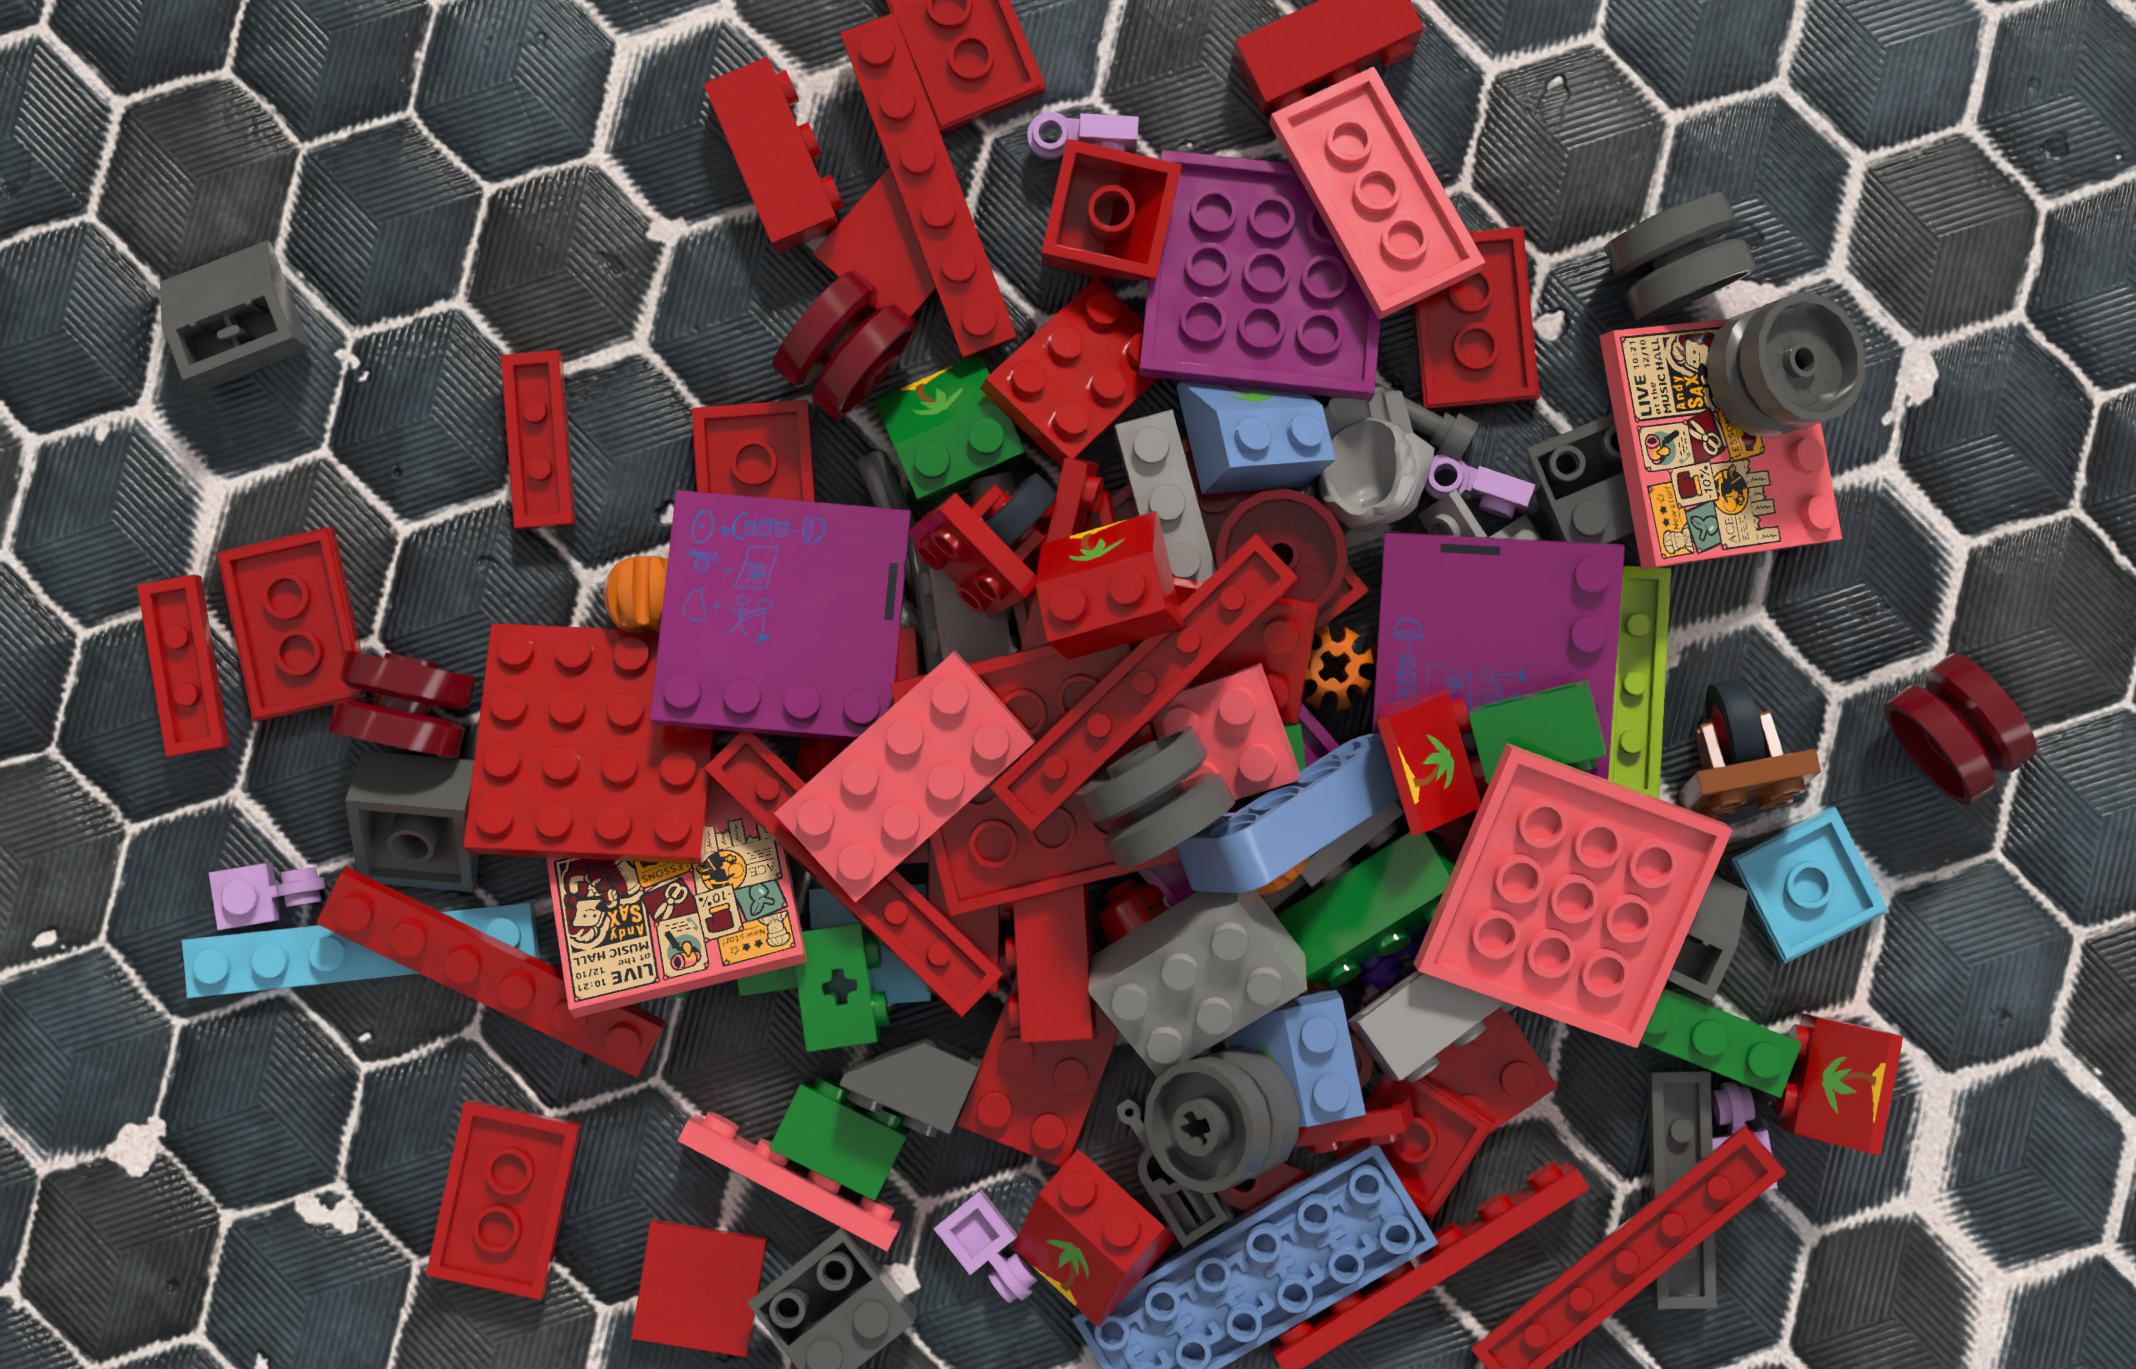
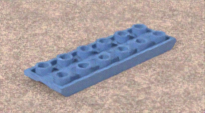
(1265, 1270)

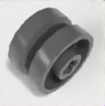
(1677, 250)
(1786, 365)
(1158, 803)
(1221, 1119)

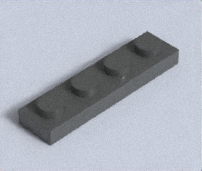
(1677, 1141)

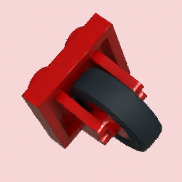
(978, 550)

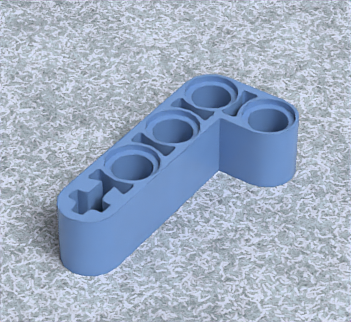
(1291, 820)

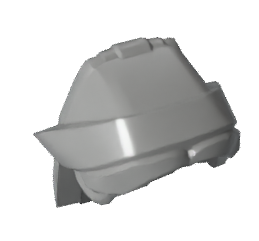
(1377, 461)

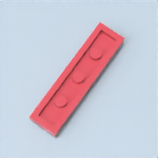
(718, 1140)

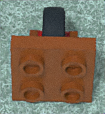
(1742, 757)

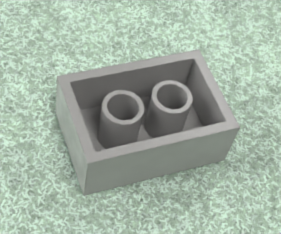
(1196, 975)

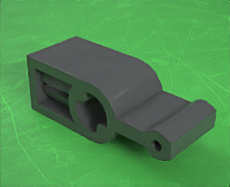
(1165, 1190)

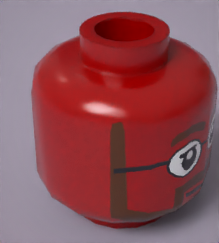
(1130, 908)

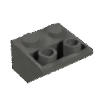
(231, 317)
(1582, 484)
(1710, 940)
(919, 1078)
(834, 1306)

